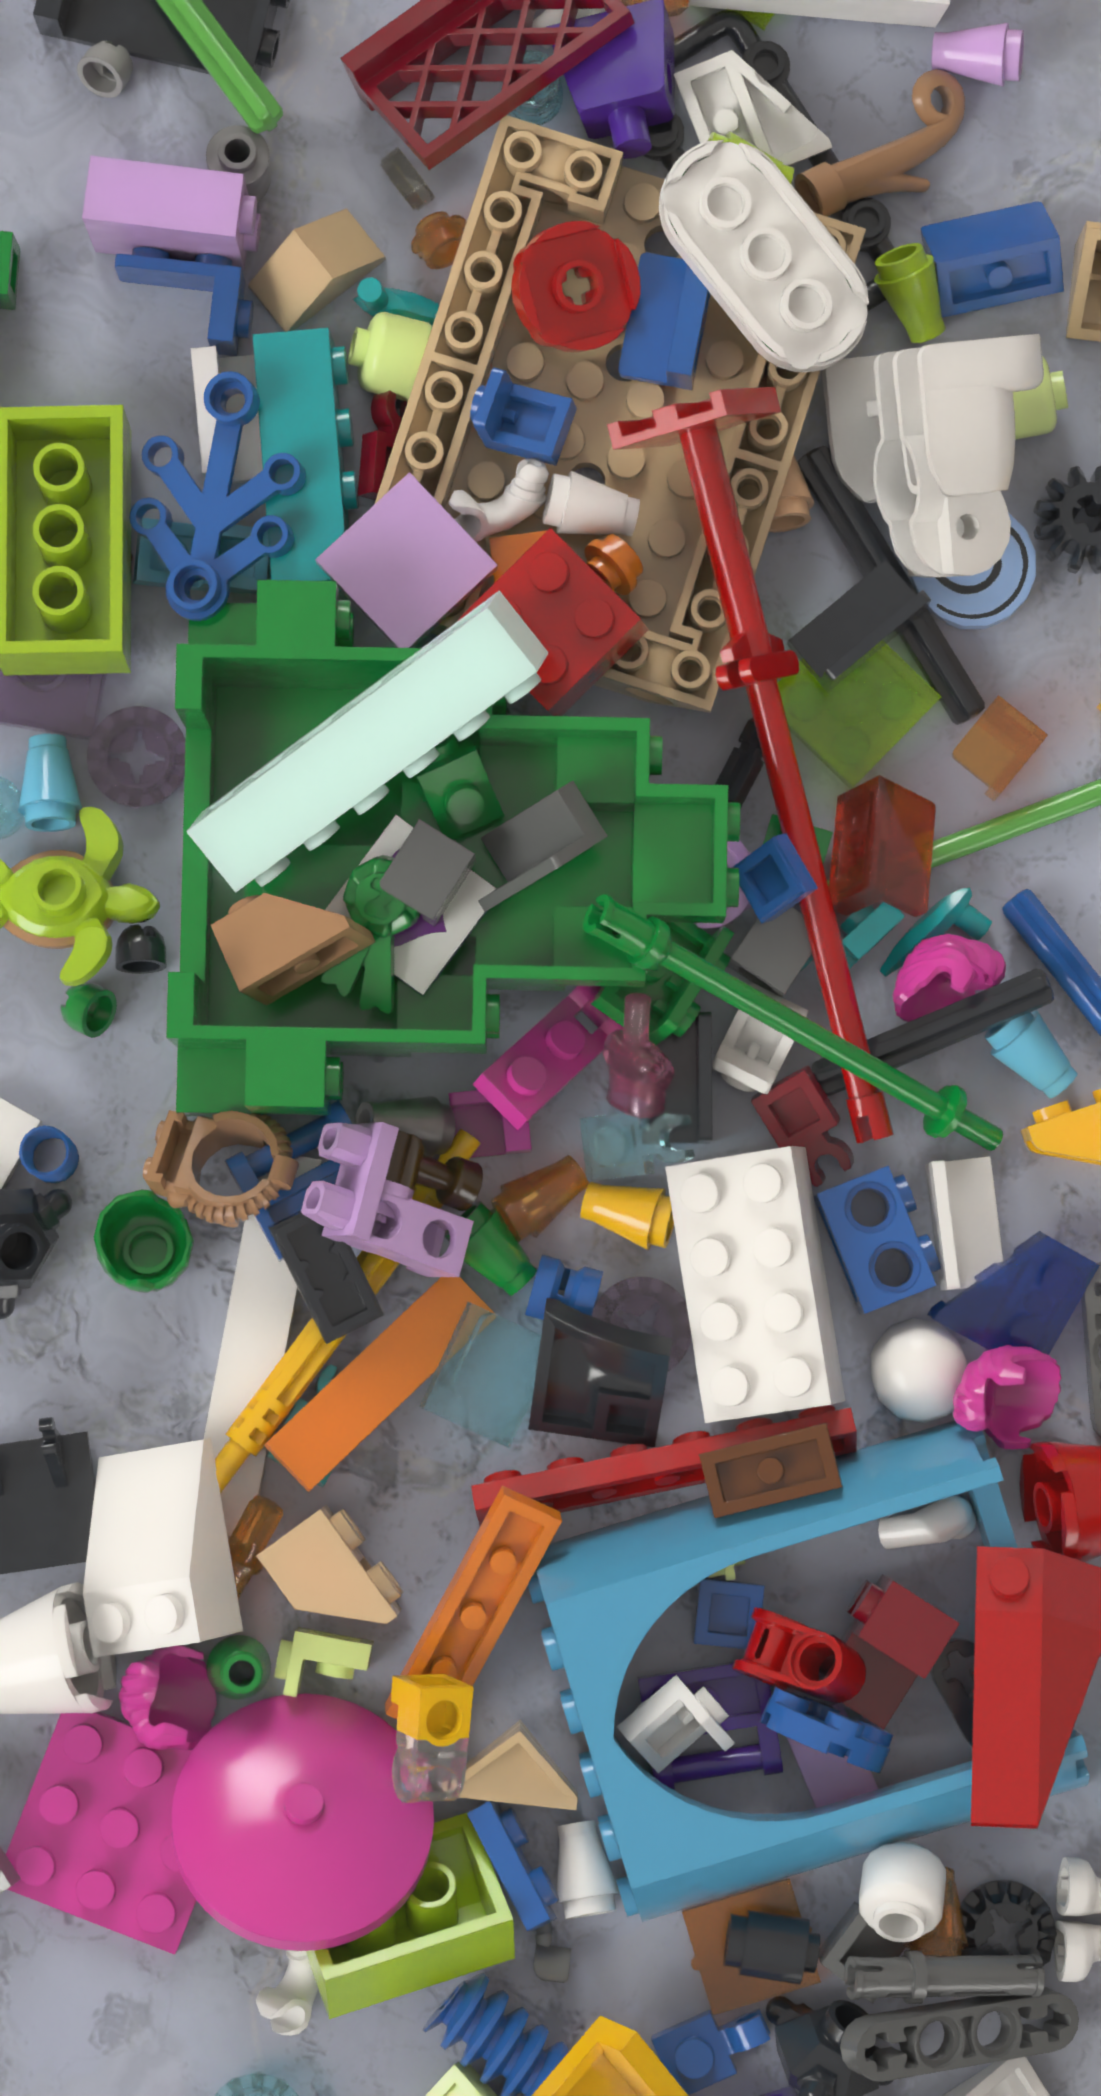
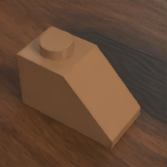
(284, 944)

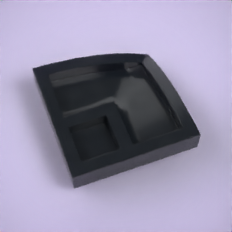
(598, 1378)

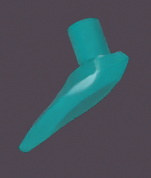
(375, 298)
(938, 919)

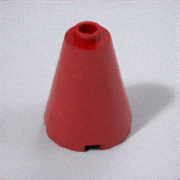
(1064, 1496)

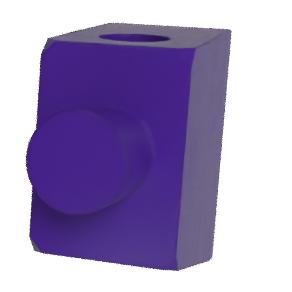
(627, 80)

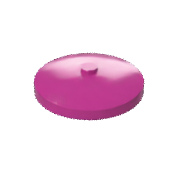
(297, 1823)

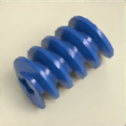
(496, 2037)

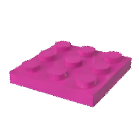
(102, 1832)

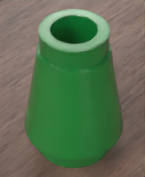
(495, 1250)
(226, 1654)

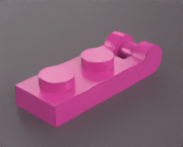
(546, 1058)

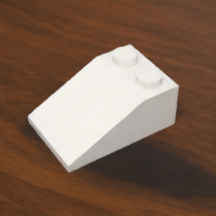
(158, 1552)

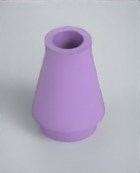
(981, 53)

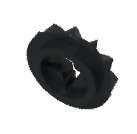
(1014, 1903)

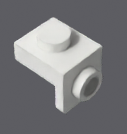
(753, 1051)
(674, 1721)

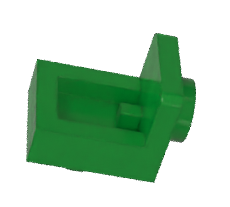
(459, 789)

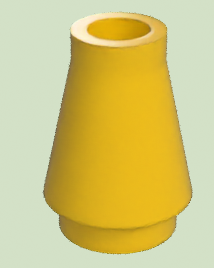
(631, 1212)

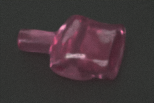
(635, 1064)

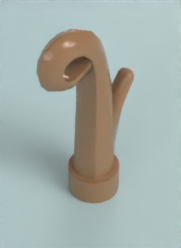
(881, 169)

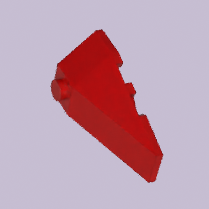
(1030, 1676)

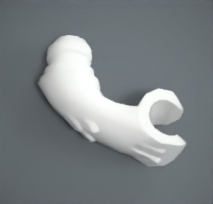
(517, 503)
(292, 2000)

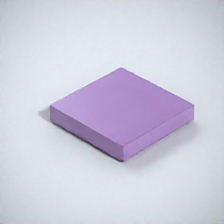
(406, 563)

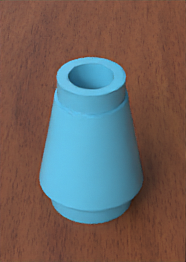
(49, 786)
(1032, 1053)

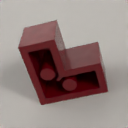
(896, 1639)

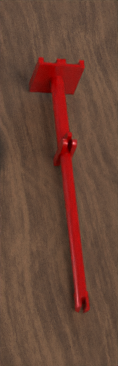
(756, 664)

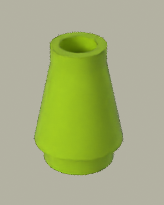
(911, 288)

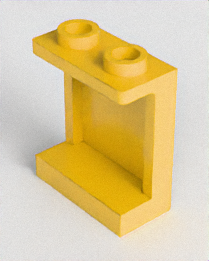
(610, 2063)

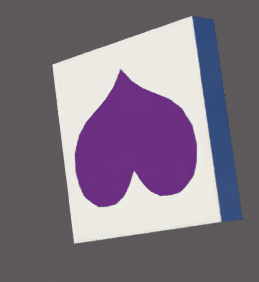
(423, 949)

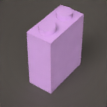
(169, 210)

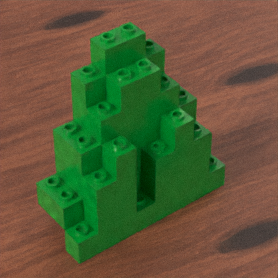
(269, 677)

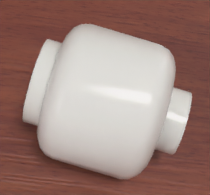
(902, 1891)

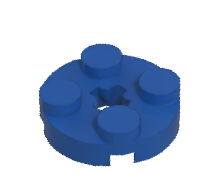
(826, 1730)

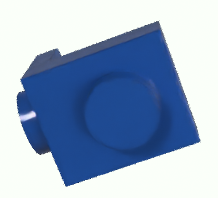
(521, 418)

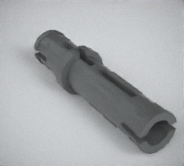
(923, 1976)

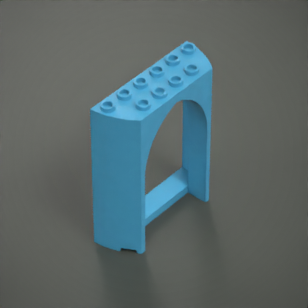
(621, 1578)

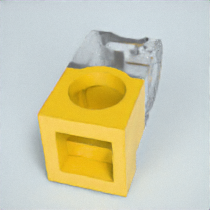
(430, 1736)

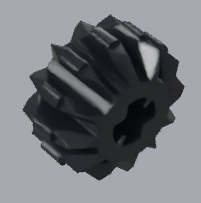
(1061, 512)

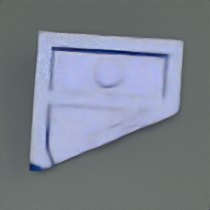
(1021, 1298)

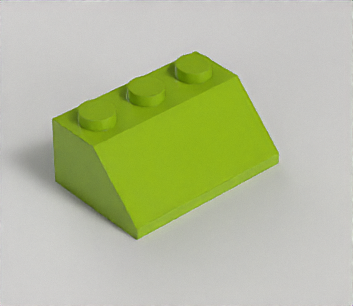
(443, 1930)

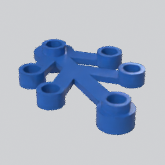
(215, 508)

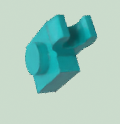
(865, 931)

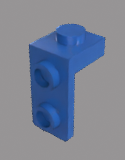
(229, 315)

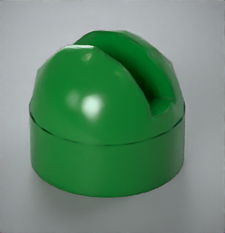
(101, 1012)

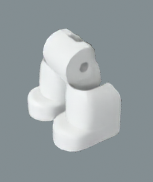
(933, 445)

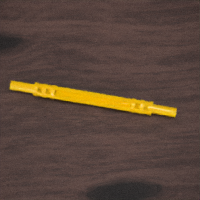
(309, 1354)

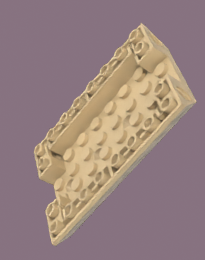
(527, 186)

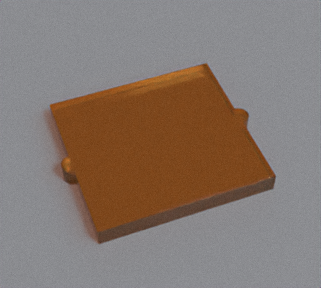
(707, 1933)

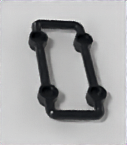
(774, 67)

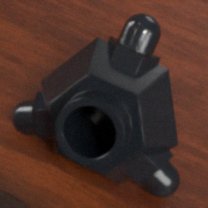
(26, 1238)
(811, 2044)

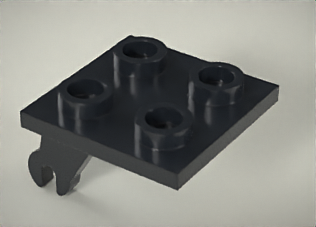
(45, 1500)

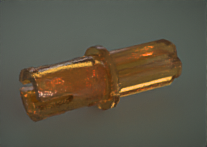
(251, 1538)

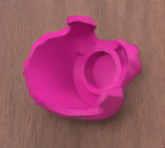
(944, 972)
(1007, 1394)
(168, 1698)

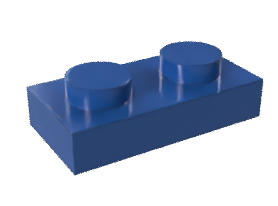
(527, 1888)

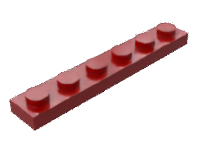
(641, 1471)

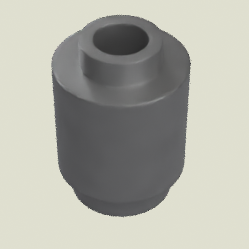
(243, 152)

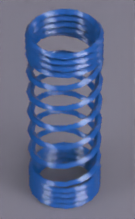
(33, 1139)

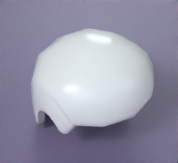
(917, 1370)

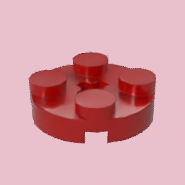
(593, 255)

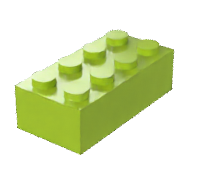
(65, 540)

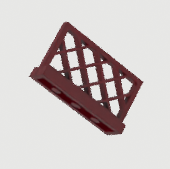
(435, 29)

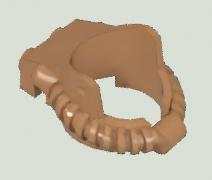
(186, 1147)

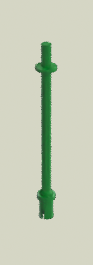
(650, 943)

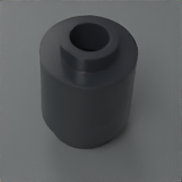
(771, 1946)

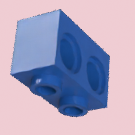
(860, 1245)

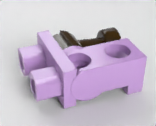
(374, 1194)

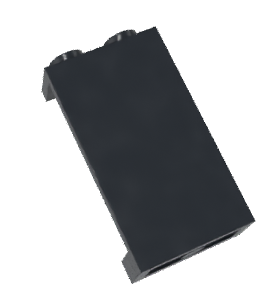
(151, 35)

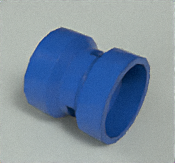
(579, 1286)

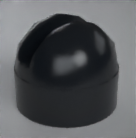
(140, 950)

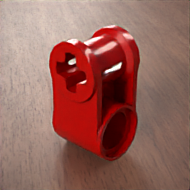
(790, 1657)

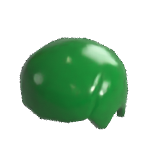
(143, 1241)

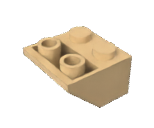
(327, 1573)

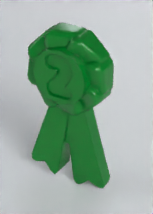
(384, 918)

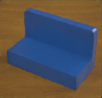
(995, 258)
(667, 326)

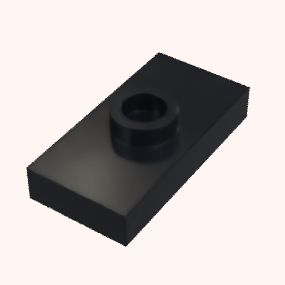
(326, 1277)

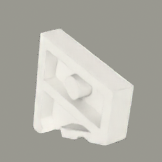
(733, 97)

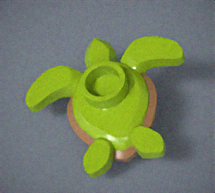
(69, 900)

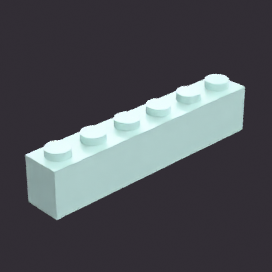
(370, 742)

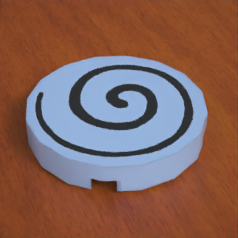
(989, 595)

